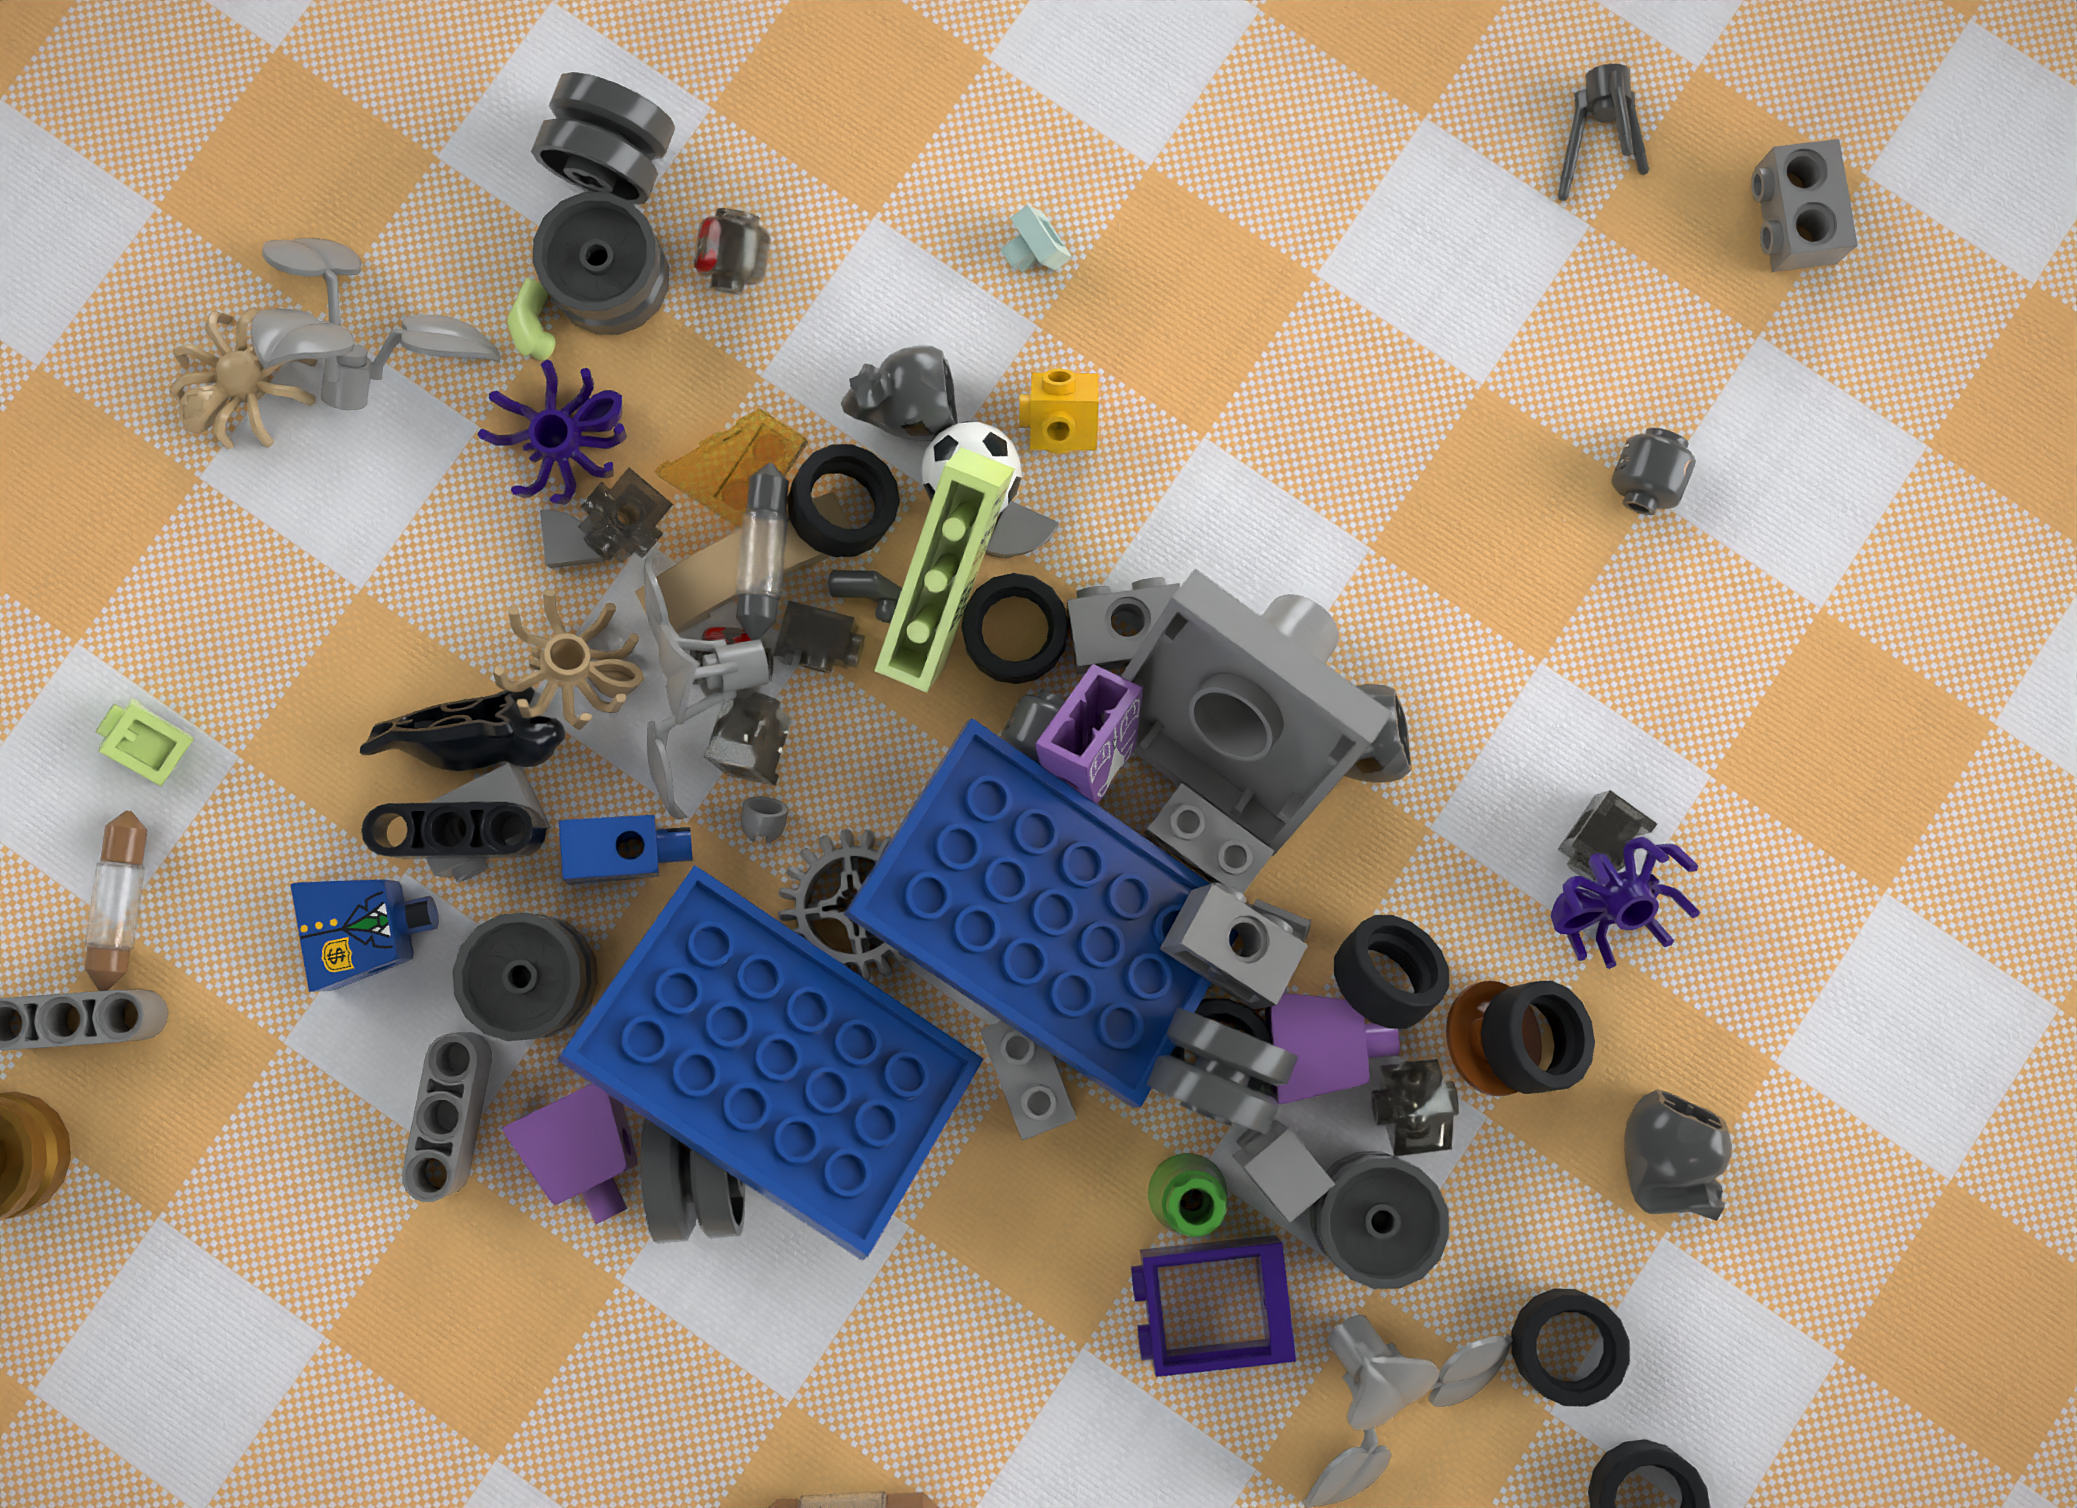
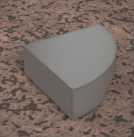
(1020, 532)
(564, 541)

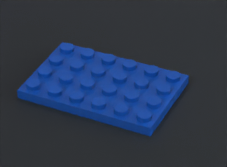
(1038, 911)
(774, 1062)

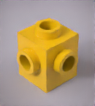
(1061, 411)

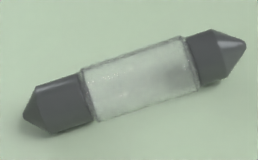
(762, 551)

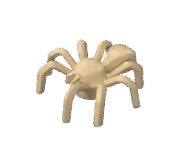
(236, 376)
(568, 664)

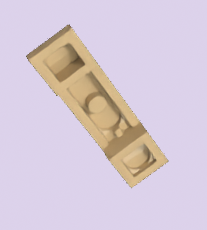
(710, 575)

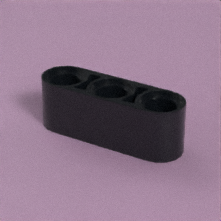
(427, 825)

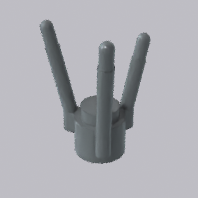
(1610, 100)

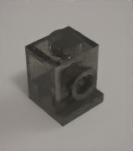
(818, 638)
(749, 738)
(1604, 829)

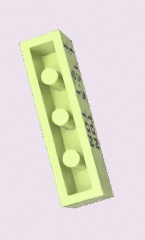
(944, 568)

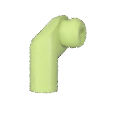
(525, 323)

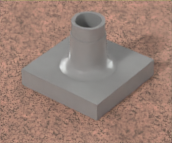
(1249, 706)

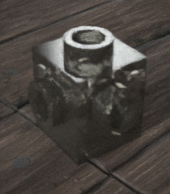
(634, 502)
(1415, 1107)

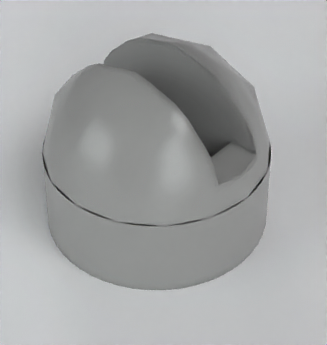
(763, 818)

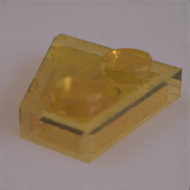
(722, 465)

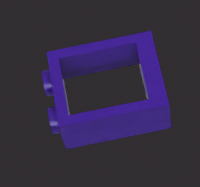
(1274, 1297)

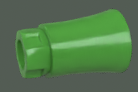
(1178, 1176)

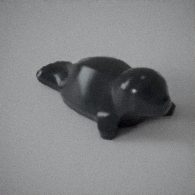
(471, 733)

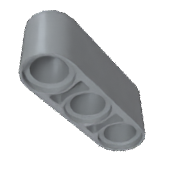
(100, 1018)
(427, 1136)

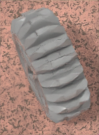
(807, 911)

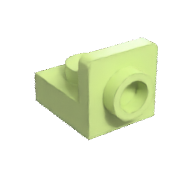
(142, 741)

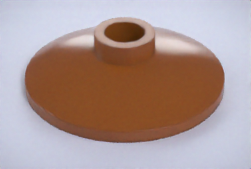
(1465, 1038)

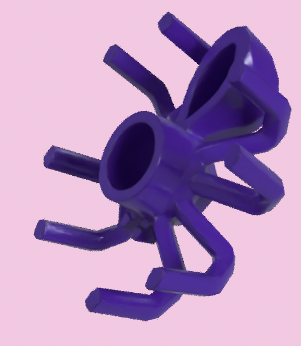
(558, 435)
(1624, 900)

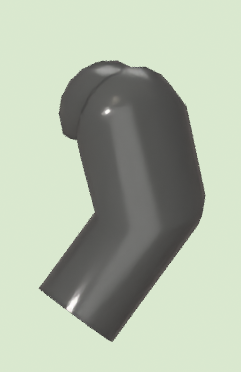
(866, 585)

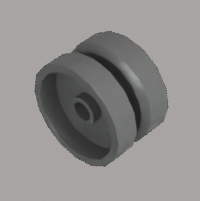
(603, 137)
(601, 263)
(494, 990)
(1222, 1072)
(686, 1187)
(1407, 1242)

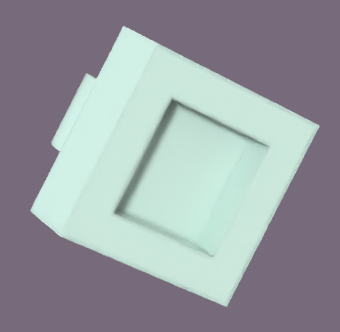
(1036, 242)

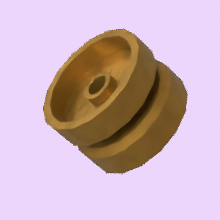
(32, 1153)

